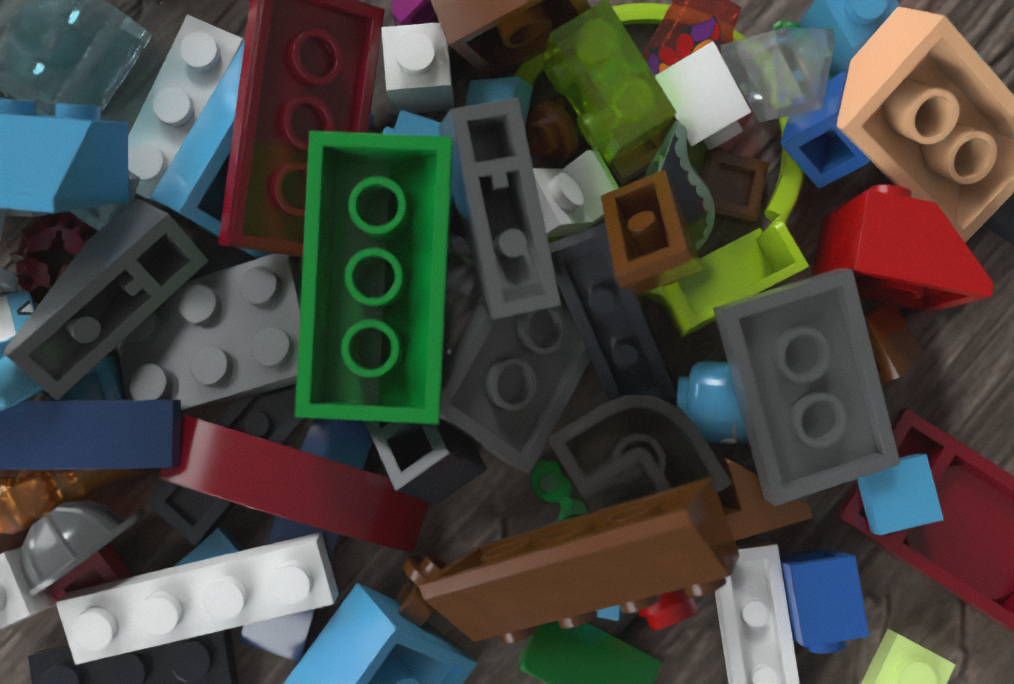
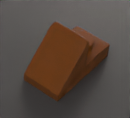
(749, 511)

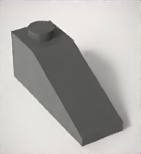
(500, 207)
(104, 296)

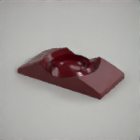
(975, 541)

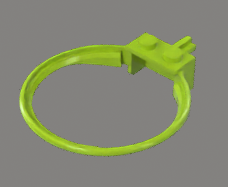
(739, 268)

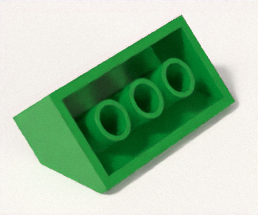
(374, 277)

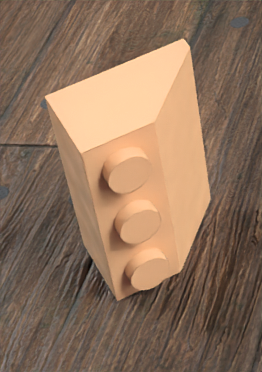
(932, 117)

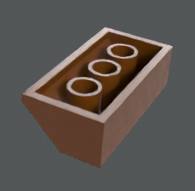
(589, 564)

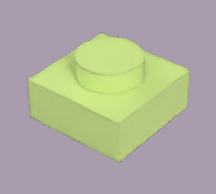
(906, 662)

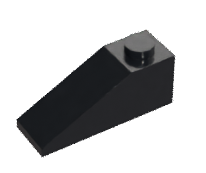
(426, 458)

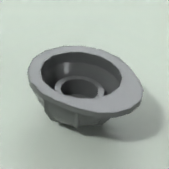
(67, 539)

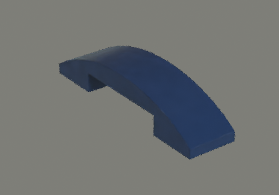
(90, 435)
(342, 442)

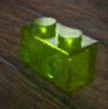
(606, 82)

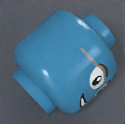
(712, 403)

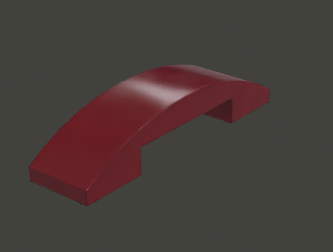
(295, 485)

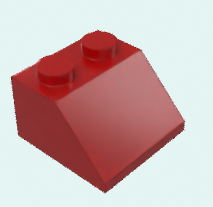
(901, 251)

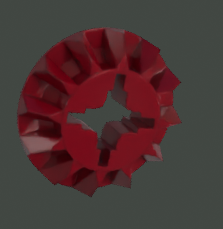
(45, 238)

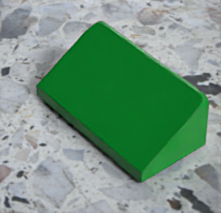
(585, 657)

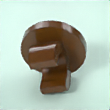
(552, 130)
(418, 571)

